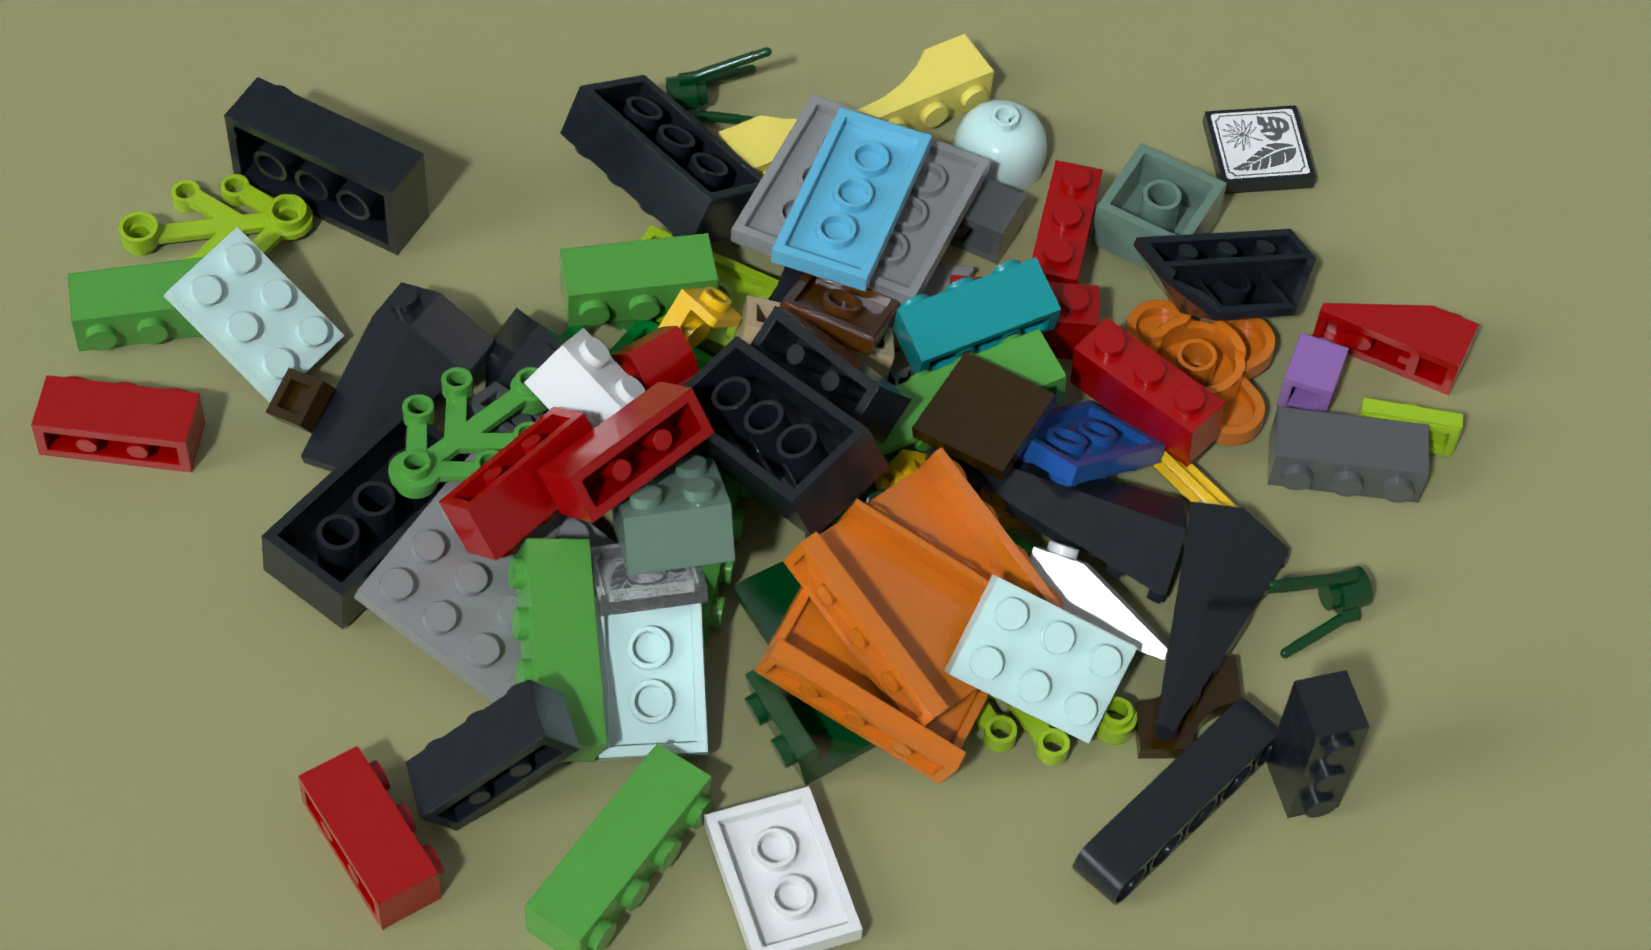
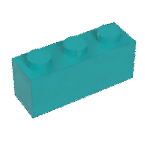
(975, 314)

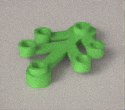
(421, 469)

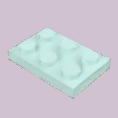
(253, 313)
(1040, 659)
(653, 682)

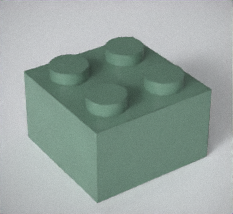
(1155, 199)
(676, 519)

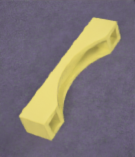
(941, 86)

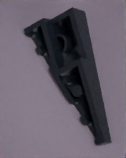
(1117, 522)
(1220, 583)

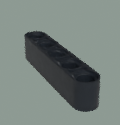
(1177, 801)

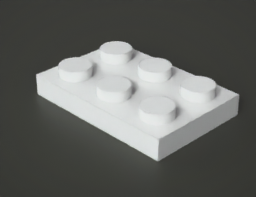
(782, 874)

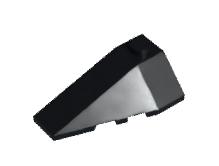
(399, 355)

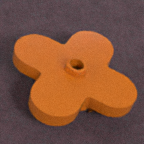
(1216, 356)

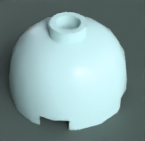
(1009, 138)

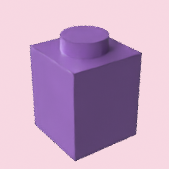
(1312, 374)

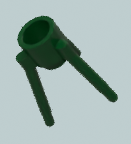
(690, 87)
(1338, 591)

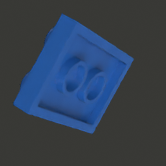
(1089, 444)

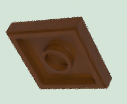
(842, 312)

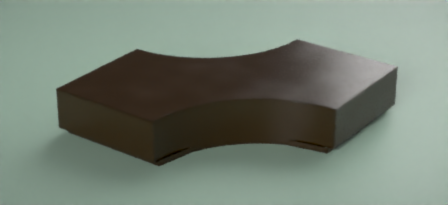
(1215, 698)

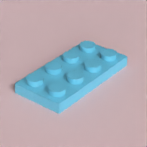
(851, 199)

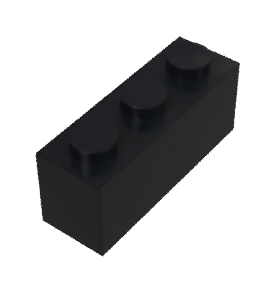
(831, 371)
(1317, 744)
(492, 755)

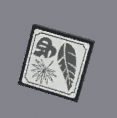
(1259, 149)

